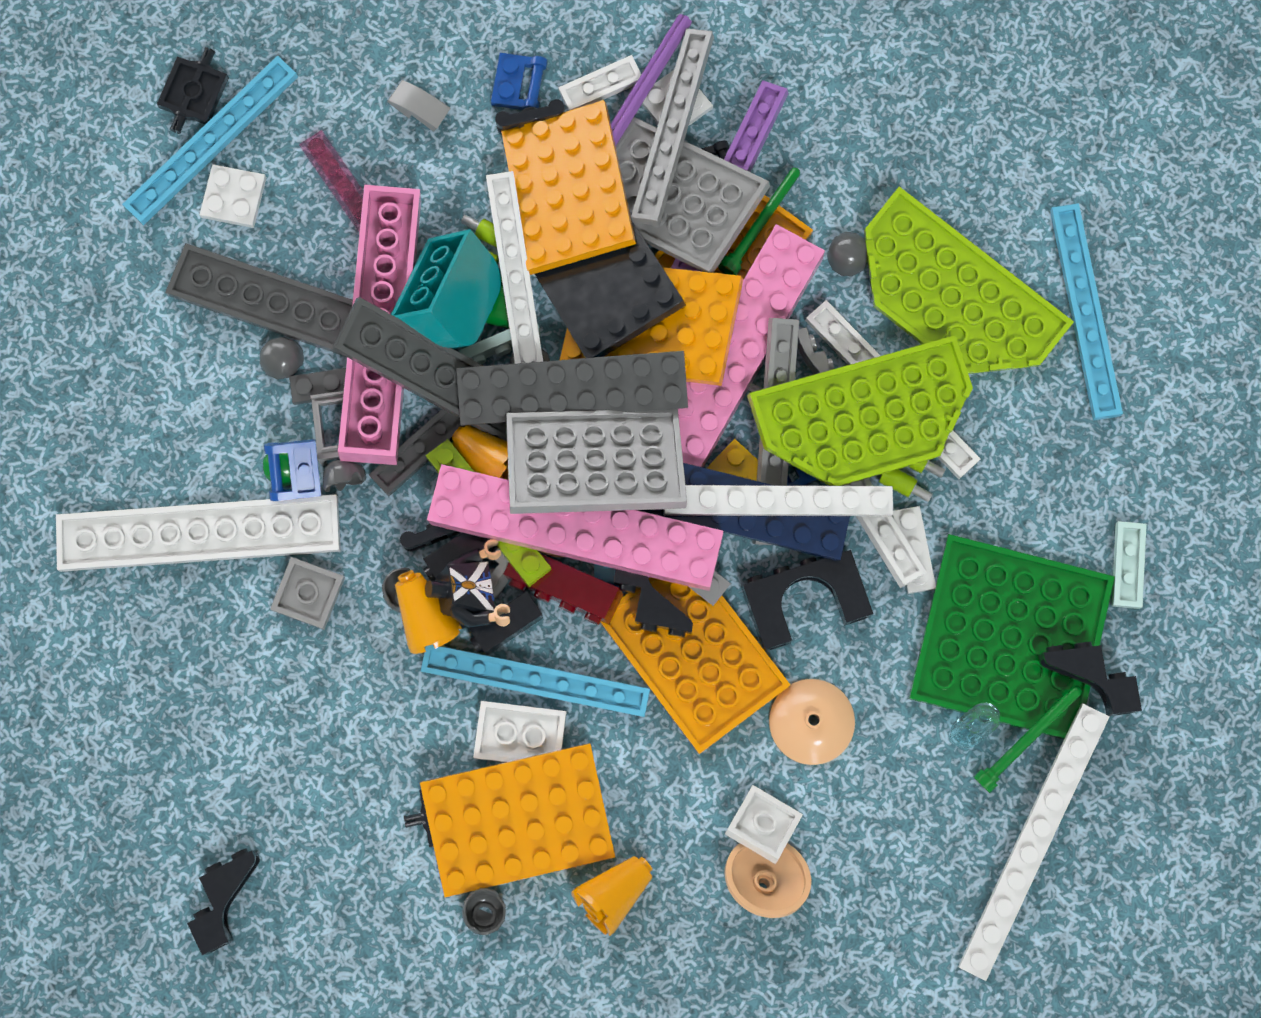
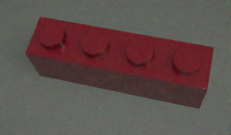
(572, 590)

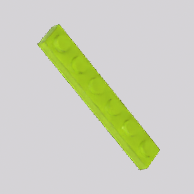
(525, 561)

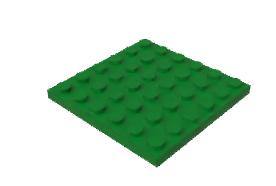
(994, 620)

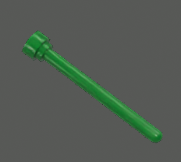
(732, 262)
(989, 777)

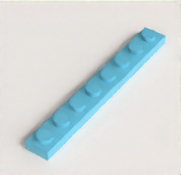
(210, 140)
(1086, 312)
(536, 680)

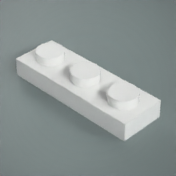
(600, 83)
(912, 527)

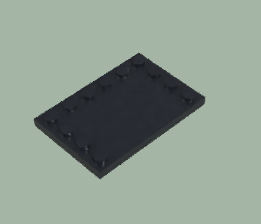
(611, 296)

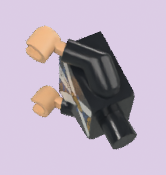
(467, 589)

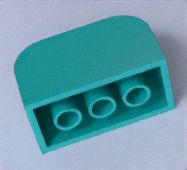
(450, 290)

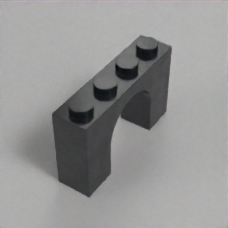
(766, 595)
(522, 609)

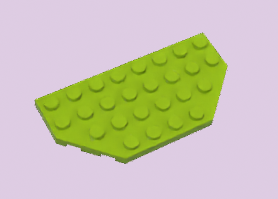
(946, 286)
(866, 413)

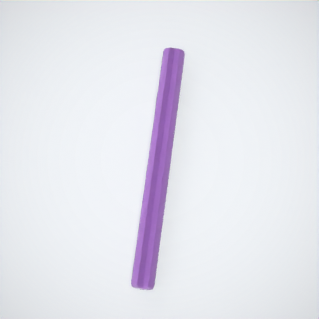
(649, 76)

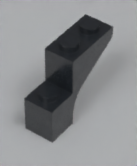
(653, 609)
(1087, 666)
(222, 886)

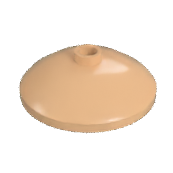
(797, 736)
(786, 881)

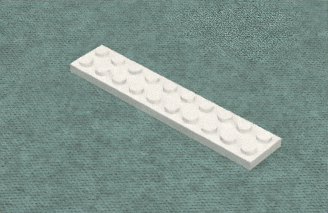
(197, 533)

